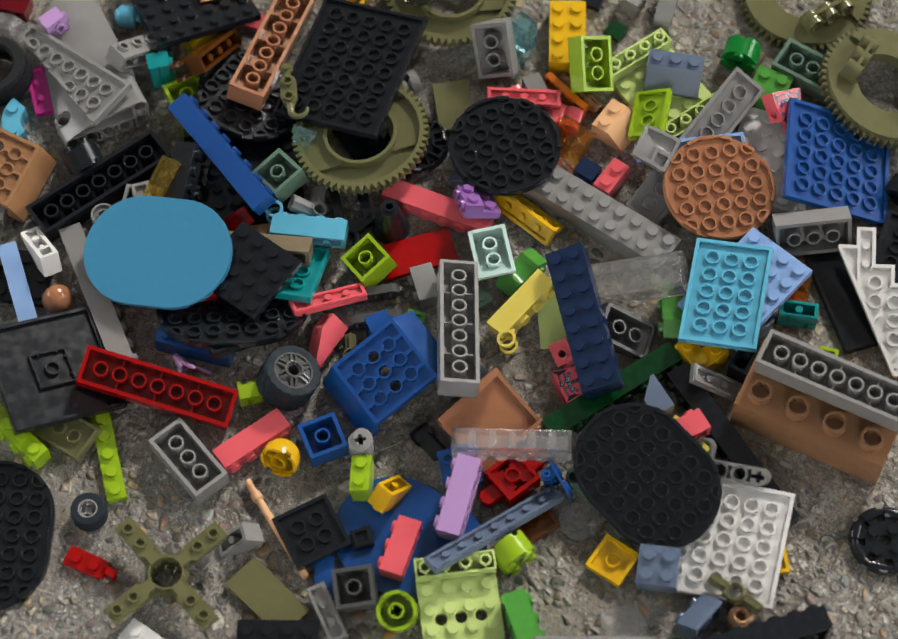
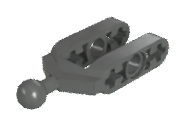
(375, 294)

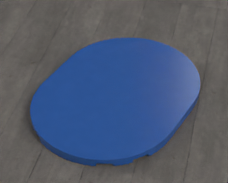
(419, 504)

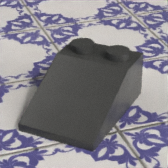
(628, 332)

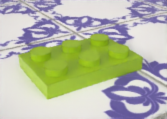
(649, 108)

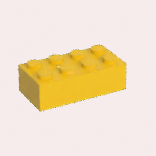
(565, 21)

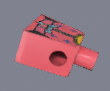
(777, 104)
(566, 384)

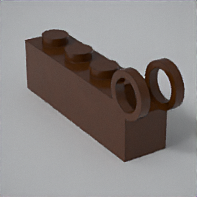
(208, 54)

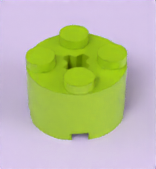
(513, 553)
(388, 604)

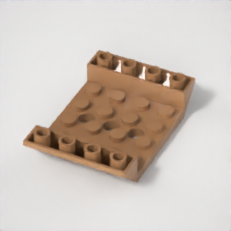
(23, 173)

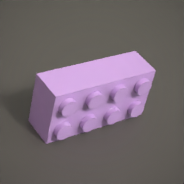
(459, 497)

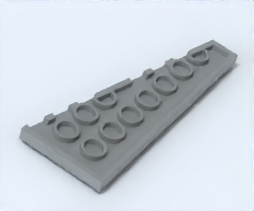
(84, 80)

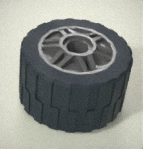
(288, 377)

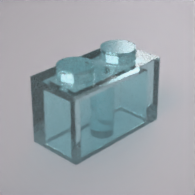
(524, 32)

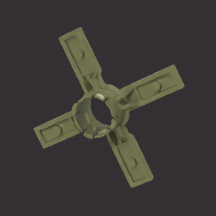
(155, 562)

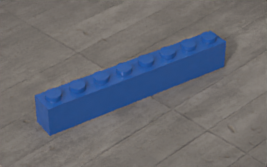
(221, 153)

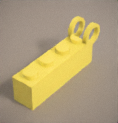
(519, 309)

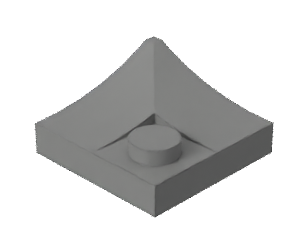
(655, 148)

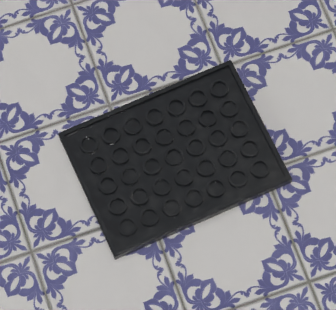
(353, 66)

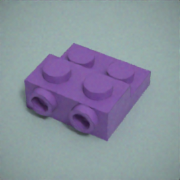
(475, 203)

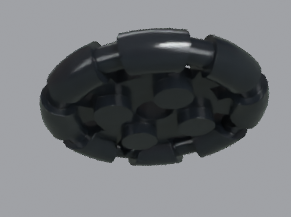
(441, 145)
(871, 537)

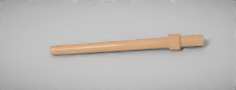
(257, 498)

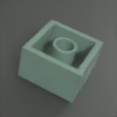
(281, 175)

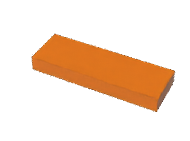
(569, 98)

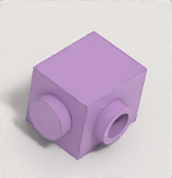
(54, 22)

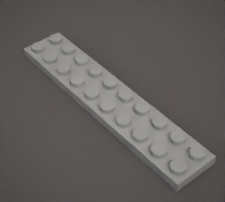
(718, 116)

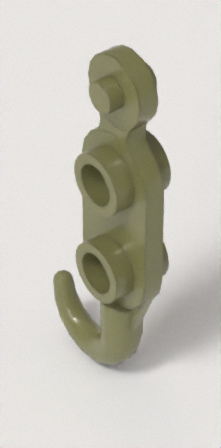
(289, 92)

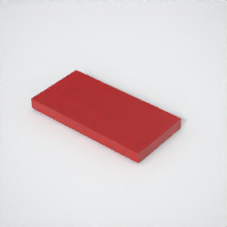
(420, 250)

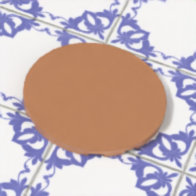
(718, 188)

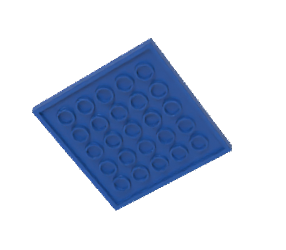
(832, 166)

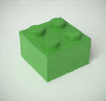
(771, 82)

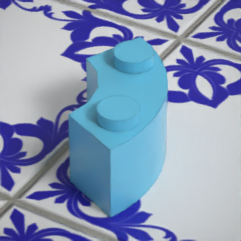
(15, 118)

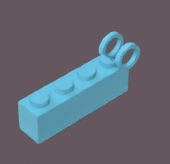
(323, 230)

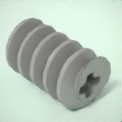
(361, 443)

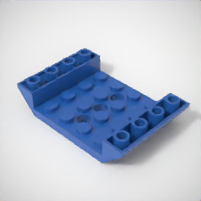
(358, 384)

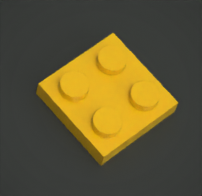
(612, 560)

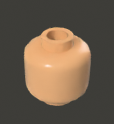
(739, 616)

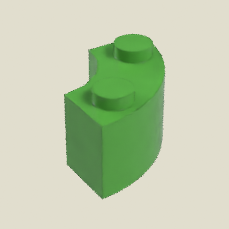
(525, 266)
(670, 316)

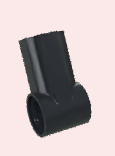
(425, 437)

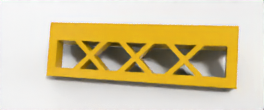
(529, 217)

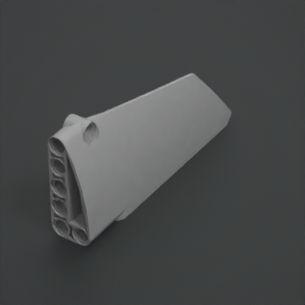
(92, 37)

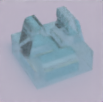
(302, 132)

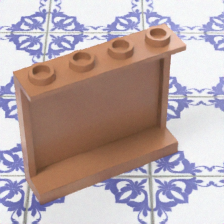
(494, 408)

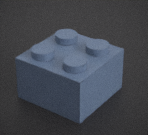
(658, 568)

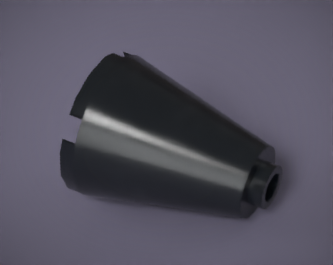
(390, 223)

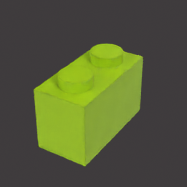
(361, 477)

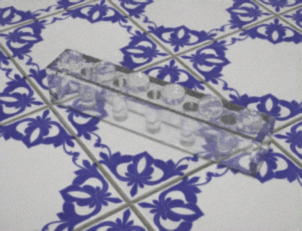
(513, 444)

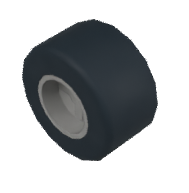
(83, 506)

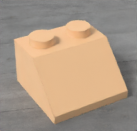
(613, 125)

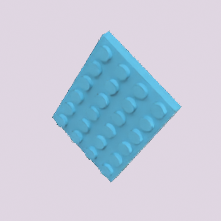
(726, 295)

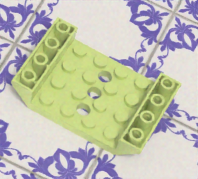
(629, 78)
(460, 589)

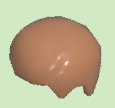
(57, 298)

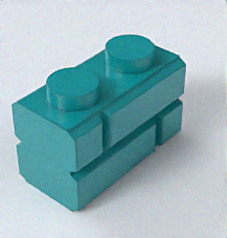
(159, 68)
(798, 314)

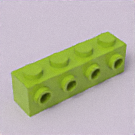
(25, 444)

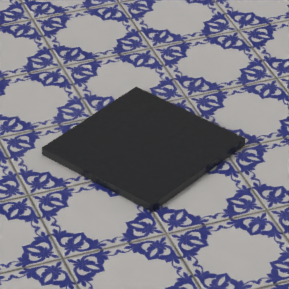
(841, 301)
(41, 371)

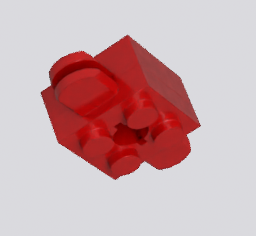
(510, 482)

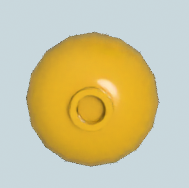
(281, 457)

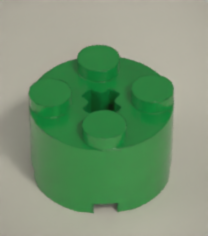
(741, 54)

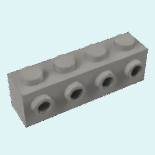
(133, 52)

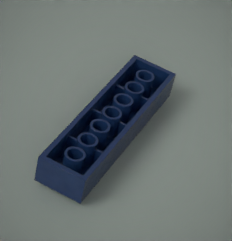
(584, 321)

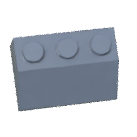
(674, 71)

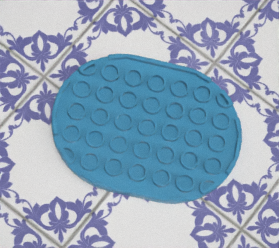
(158, 252)

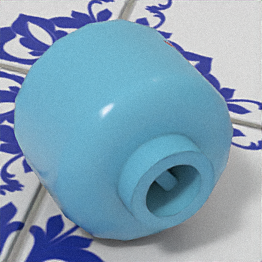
(127, 16)

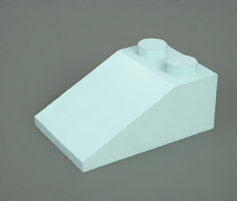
(491, 251)

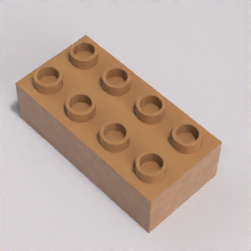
(812, 426)

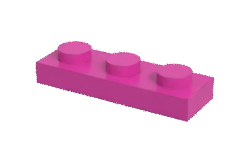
(40, 93)

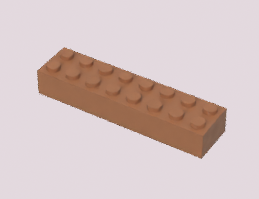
(269, 51)

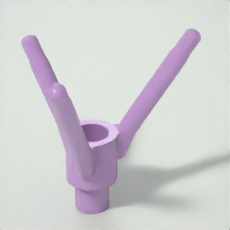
(184, 365)

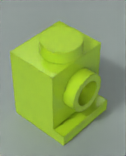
(249, 393)

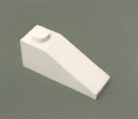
(42, 251)

